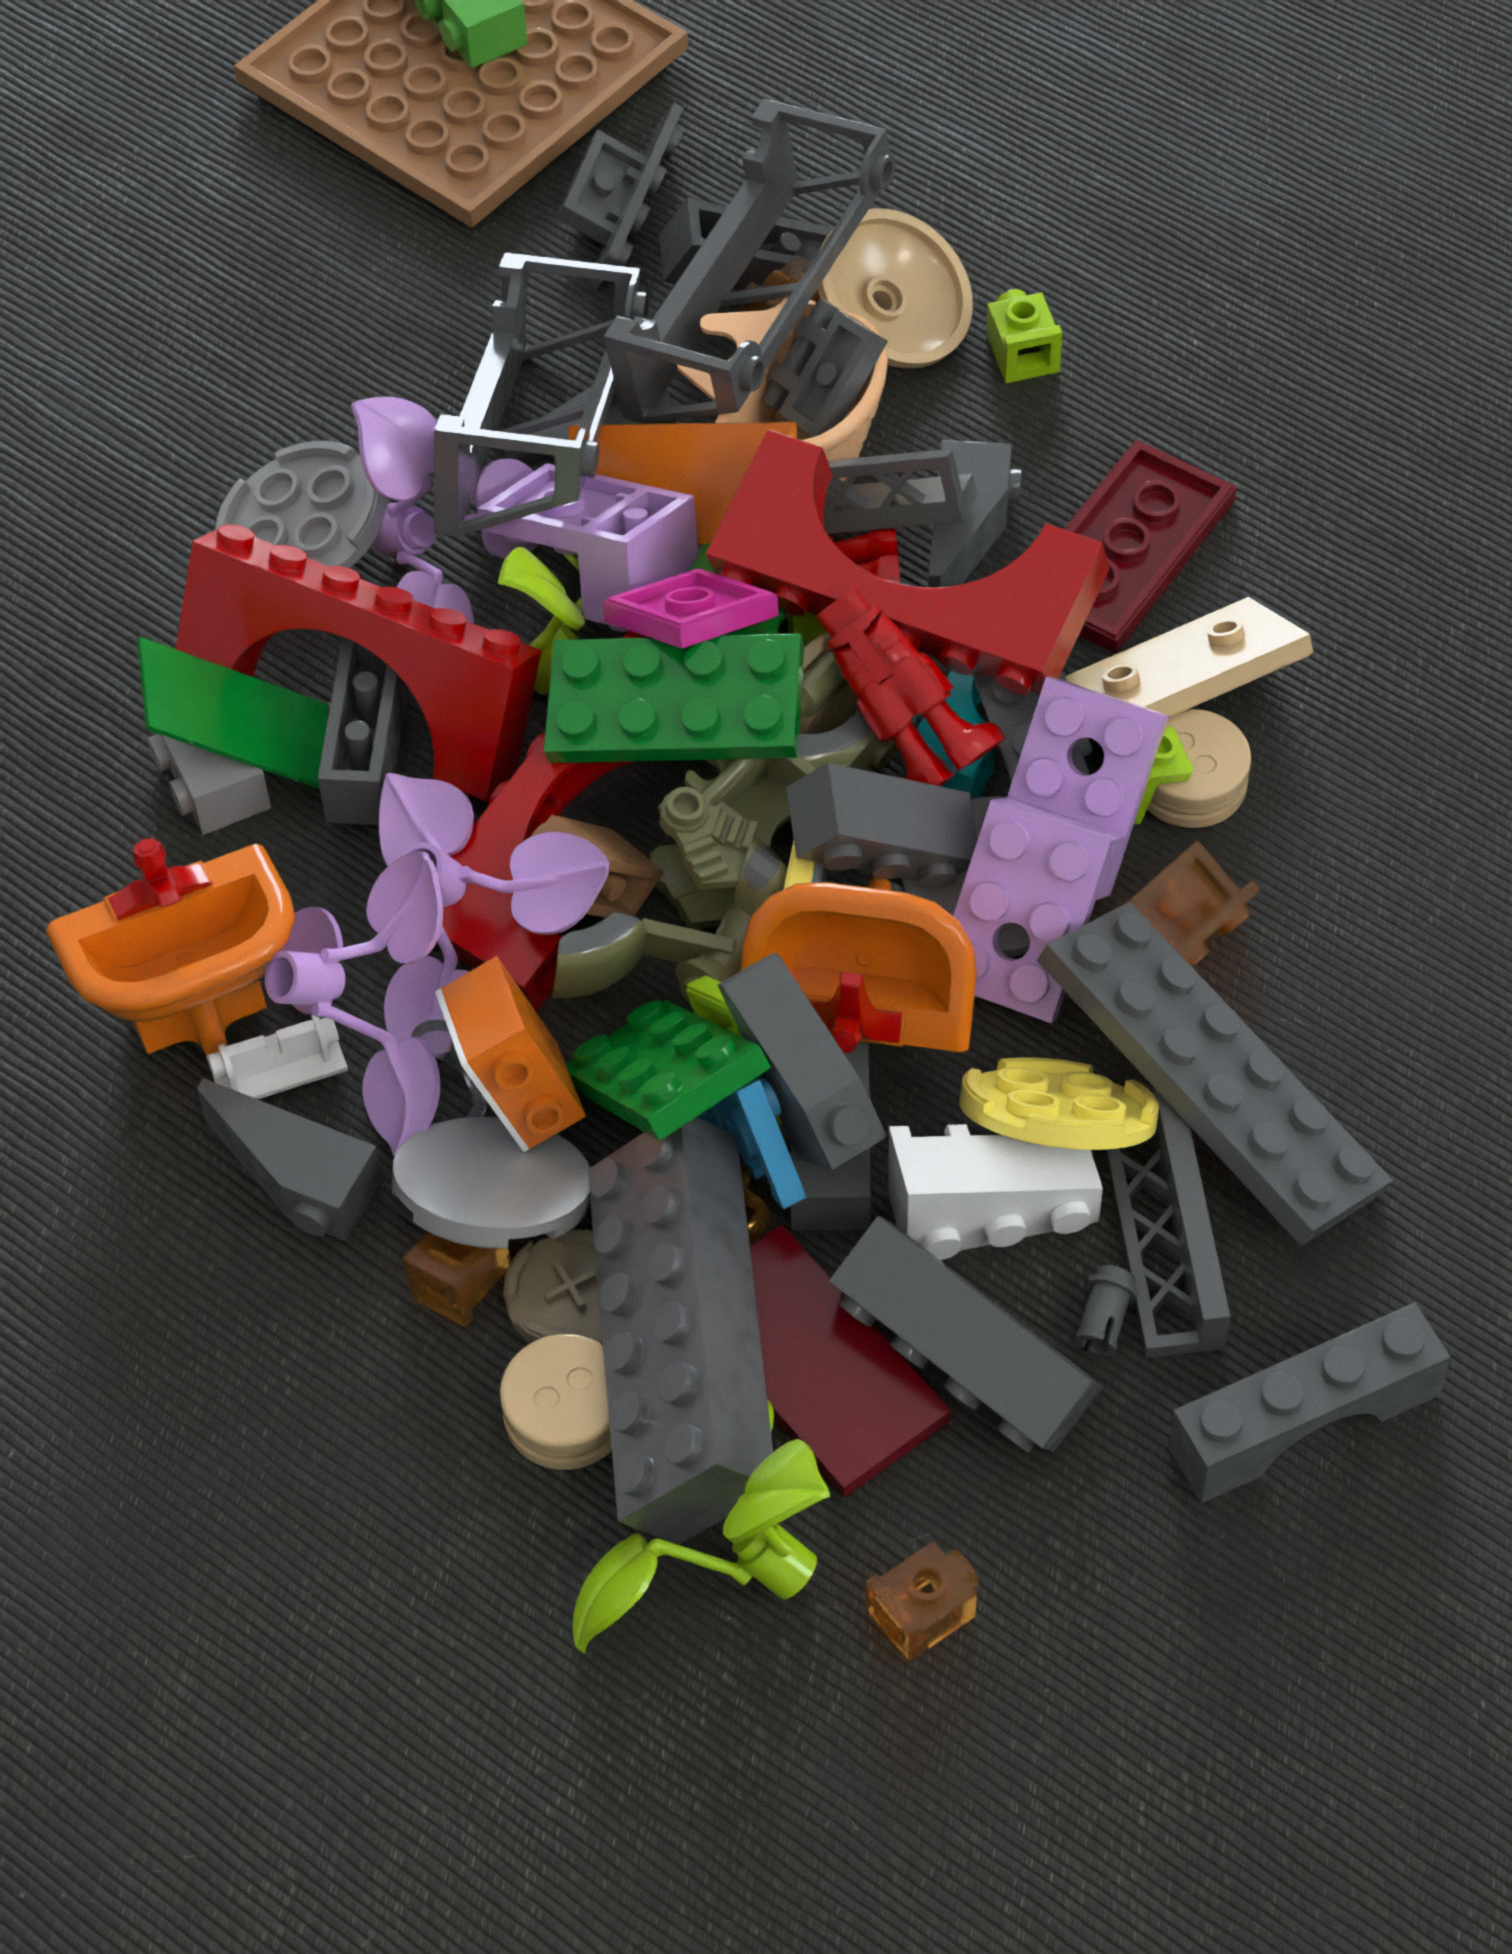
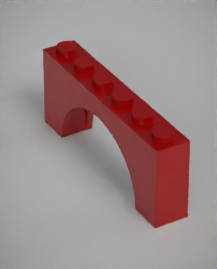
(1002, 626)
(464, 676)
(482, 919)

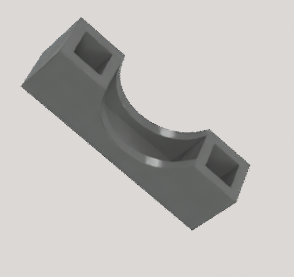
(1248, 1424)

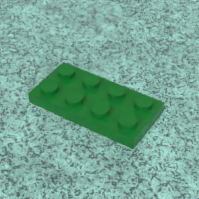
(675, 703)
(664, 1067)

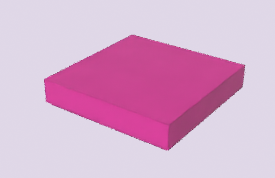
(690, 608)

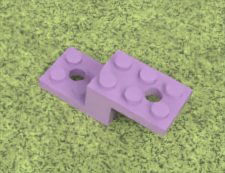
(618, 527)
(1055, 838)

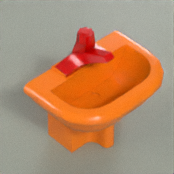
(179, 945)
(872, 962)

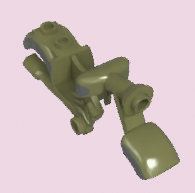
(721, 856)

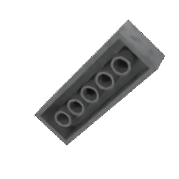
(678, 1329)

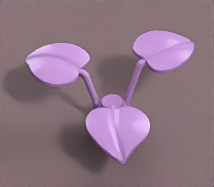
(396, 459)
(551, 883)
(407, 914)

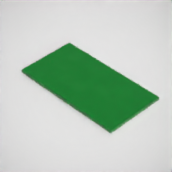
(231, 713)

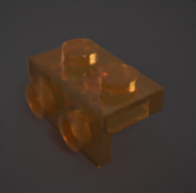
(1193, 901)

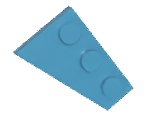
(751, 1117)

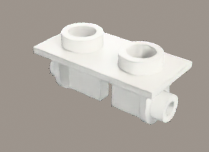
(280, 1060)

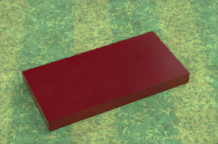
(1151, 522)
(831, 1373)

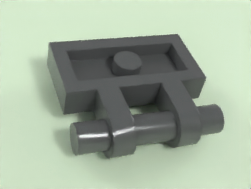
(823, 369)

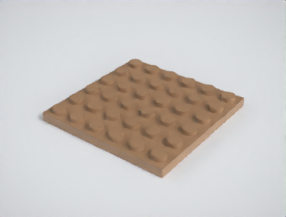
(452, 133)

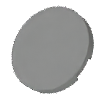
(310, 500)
(481, 1189)

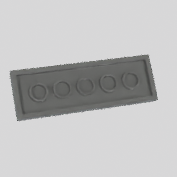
(1215, 1072)

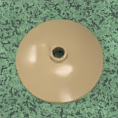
(912, 279)

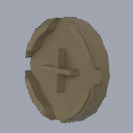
(554, 1288)

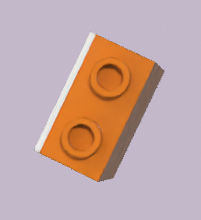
(509, 1054)

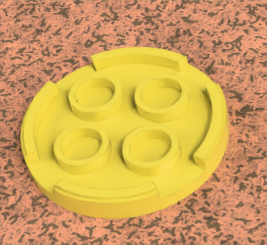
(1059, 1104)

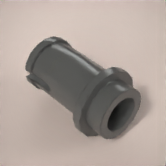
(1109, 1295)

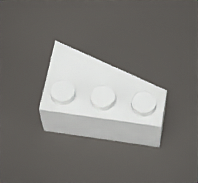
(987, 1189)

